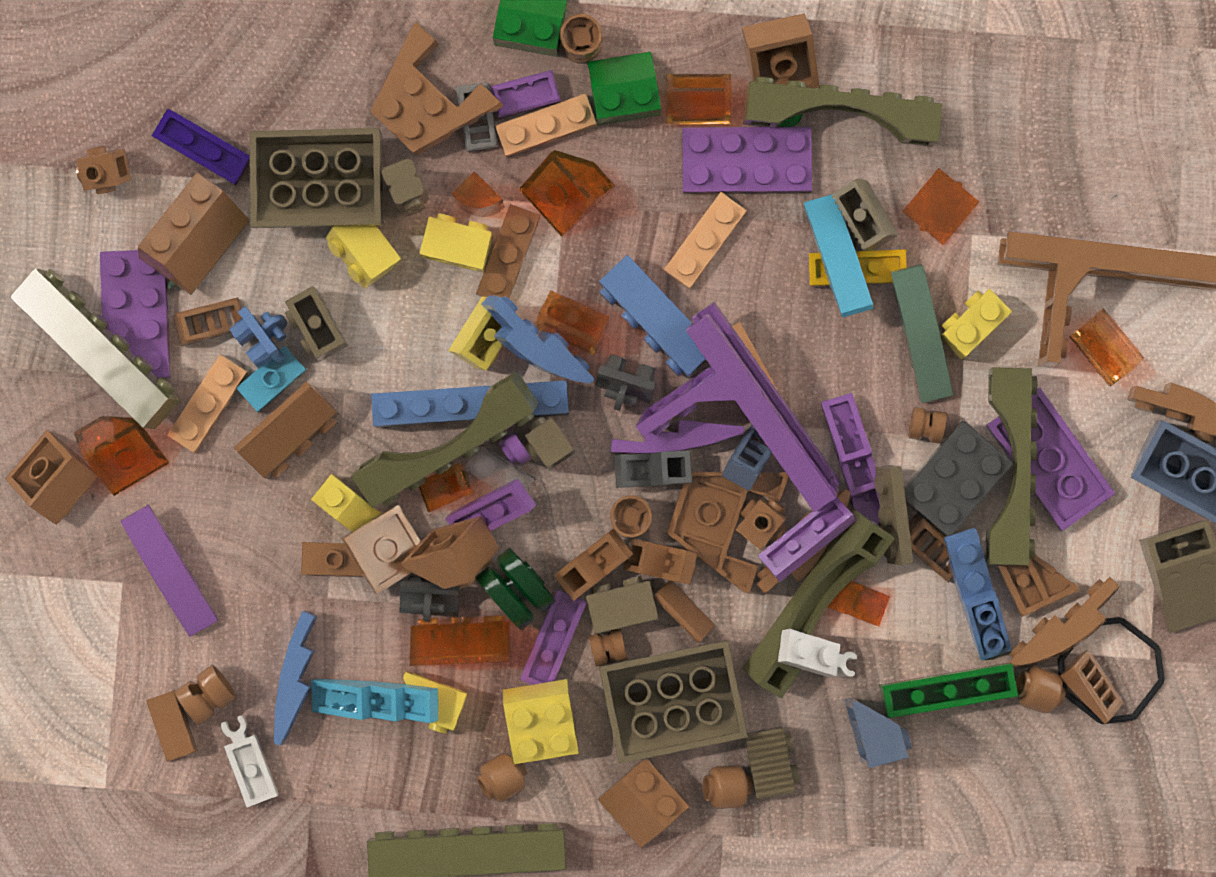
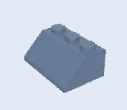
(1179, 468)
(876, 736)

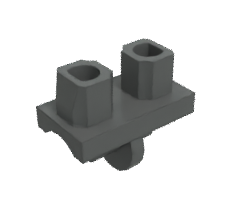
(624, 386)
(428, 599)

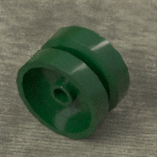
(517, 587)

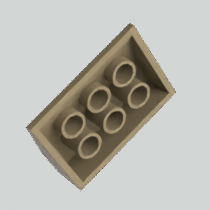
(316, 177)
(673, 701)

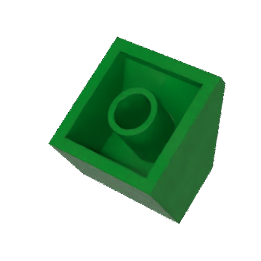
(530, 25)
(624, 88)

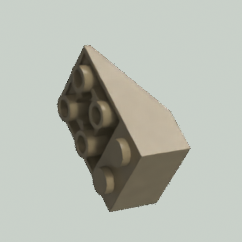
(1183, 573)

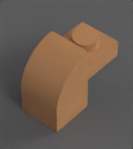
(661, 561)
(593, 564)

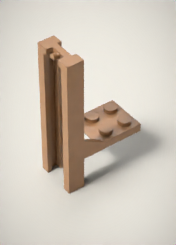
(1072, 259)

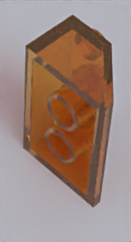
(460, 641)

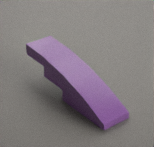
(689, 436)
(853, 453)
(169, 570)

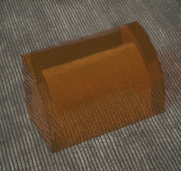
(698, 98)
(477, 197)
(1106, 347)

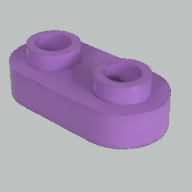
(514, 448)

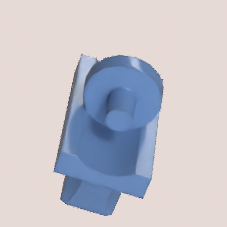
(265, 349)

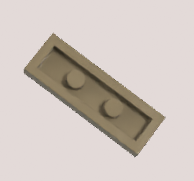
(893, 513)

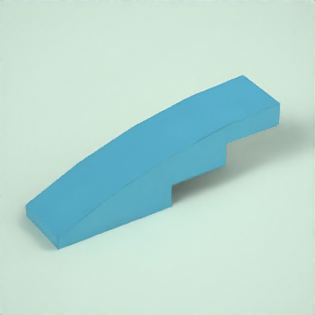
(838, 256)
(375, 700)

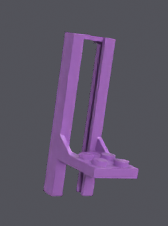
(740, 378)

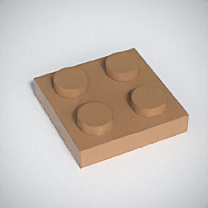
(382, 547)

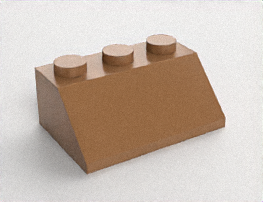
(193, 234)
(287, 431)

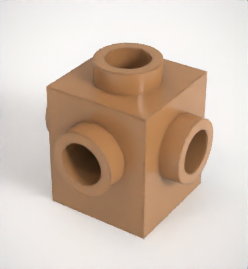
(103, 169)
(752, 527)

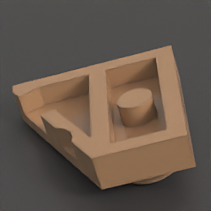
(1035, 585)

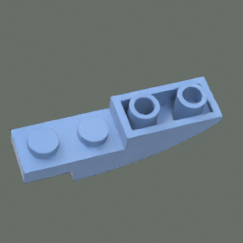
(541, 351)
(977, 594)

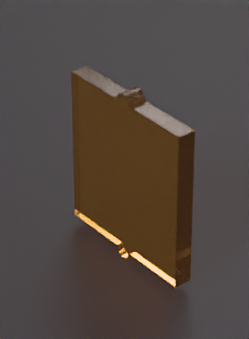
(940, 206)

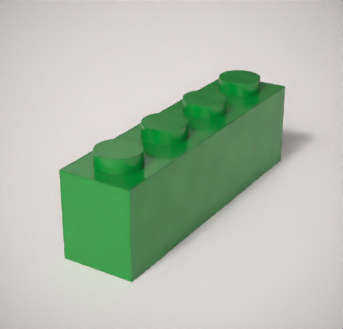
(948, 690)

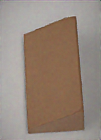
(684, 611)
(171, 726)

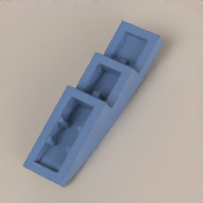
(291, 689)

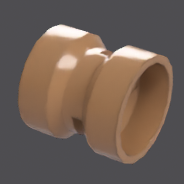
(920, 423)
(608, 647)

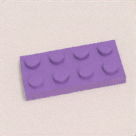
(747, 160)
(137, 307)
(1065, 474)

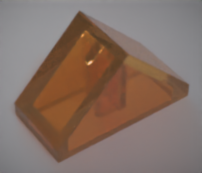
(446, 488)
(861, 603)

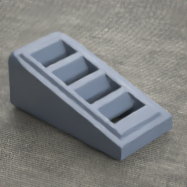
(741, 471)

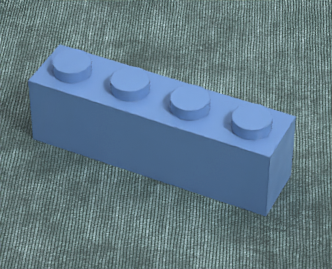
(654, 313)

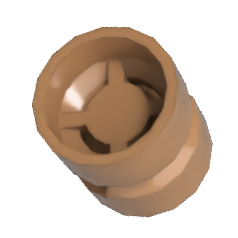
(581, 38)
(630, 516)
(207, 693)

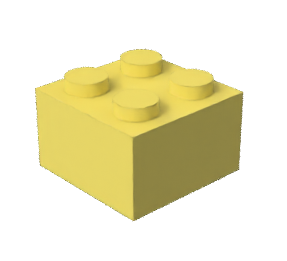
(540, 721)

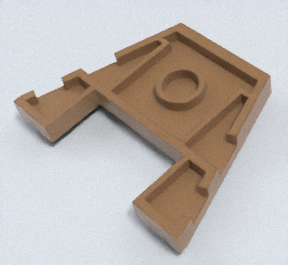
(416, 108)
(708, 516)

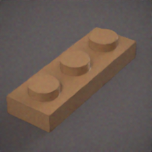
(508, 252)

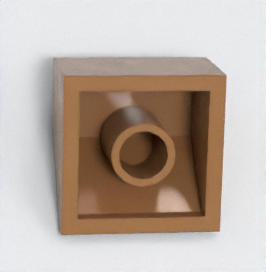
(782, 50)
(51, 478)
(453, 553)
(643, 802)

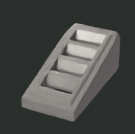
(477, 144)

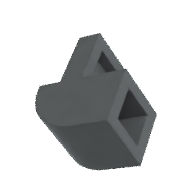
(653, 469)

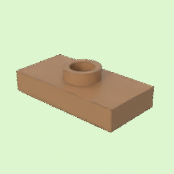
(328, 560)

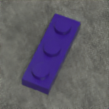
(201, 146)

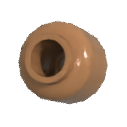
(1040, 689)
(501, 778)
(727, 787)

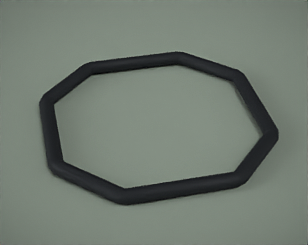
(1123, 718)

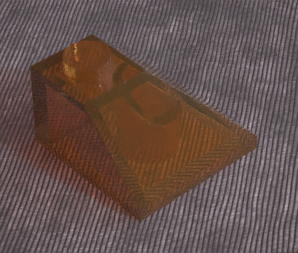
(566, 189)
(119, 451)

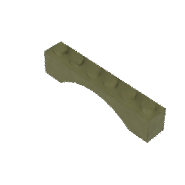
(906, 119)
(1011, 398)
(391, 472)
(842, 561)

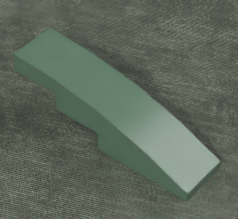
(921, 333)

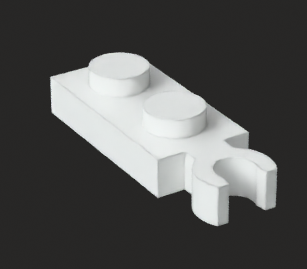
(814, 654)
(249, 764)

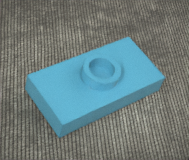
(271, 380)

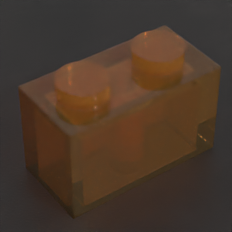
(573, 321)

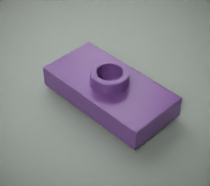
(526, 94)

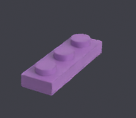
(497, 506)
(806, 539)
(553, 639)

